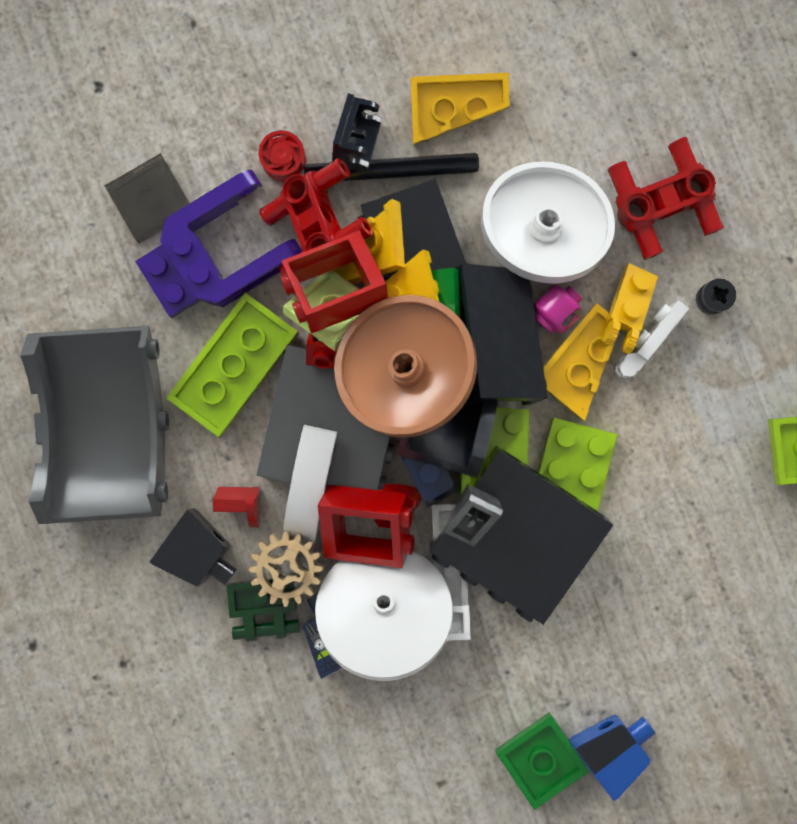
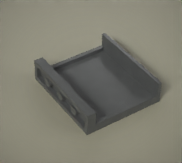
(311, 398)

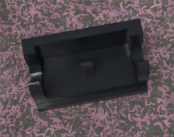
(356, 133)

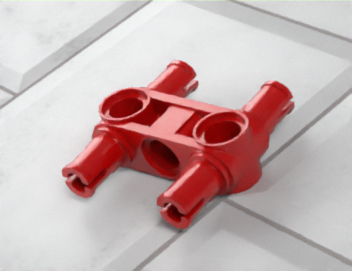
(666, 198)
(310, 209)

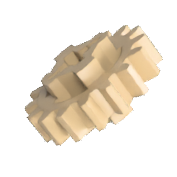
(270, 562)

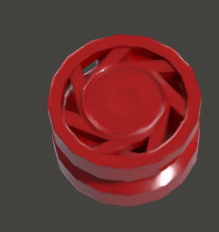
(281, 155)

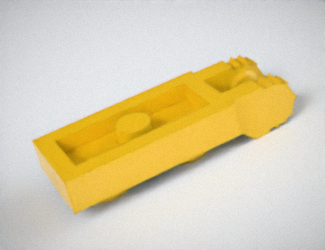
(630, 306)

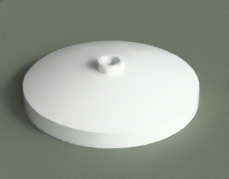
(547, 222)
(390, 640)

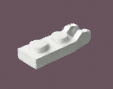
(648, 342)

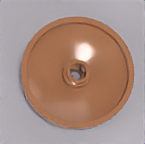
(388, 341)

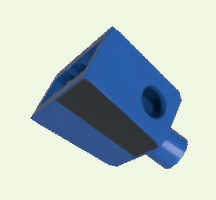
(614, 752)

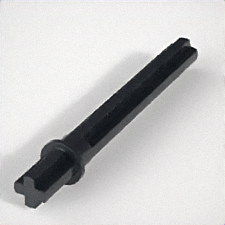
(410, 166)

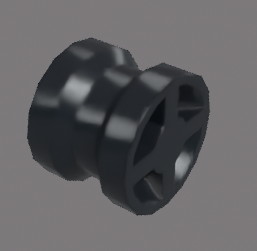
(708, 300)

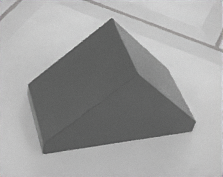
(473, 515)

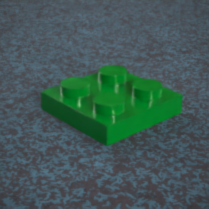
(541, 761)

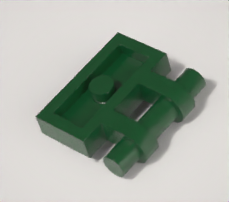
(246, 603)

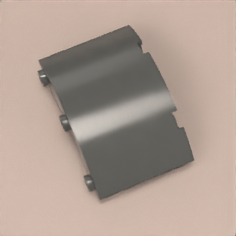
(97, 424)

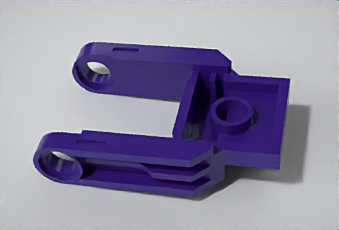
(183, 269)

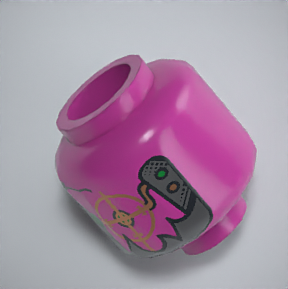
(558, 309)

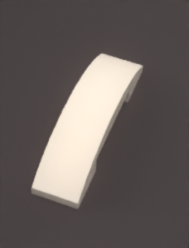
(309, 483)
(457, 585)

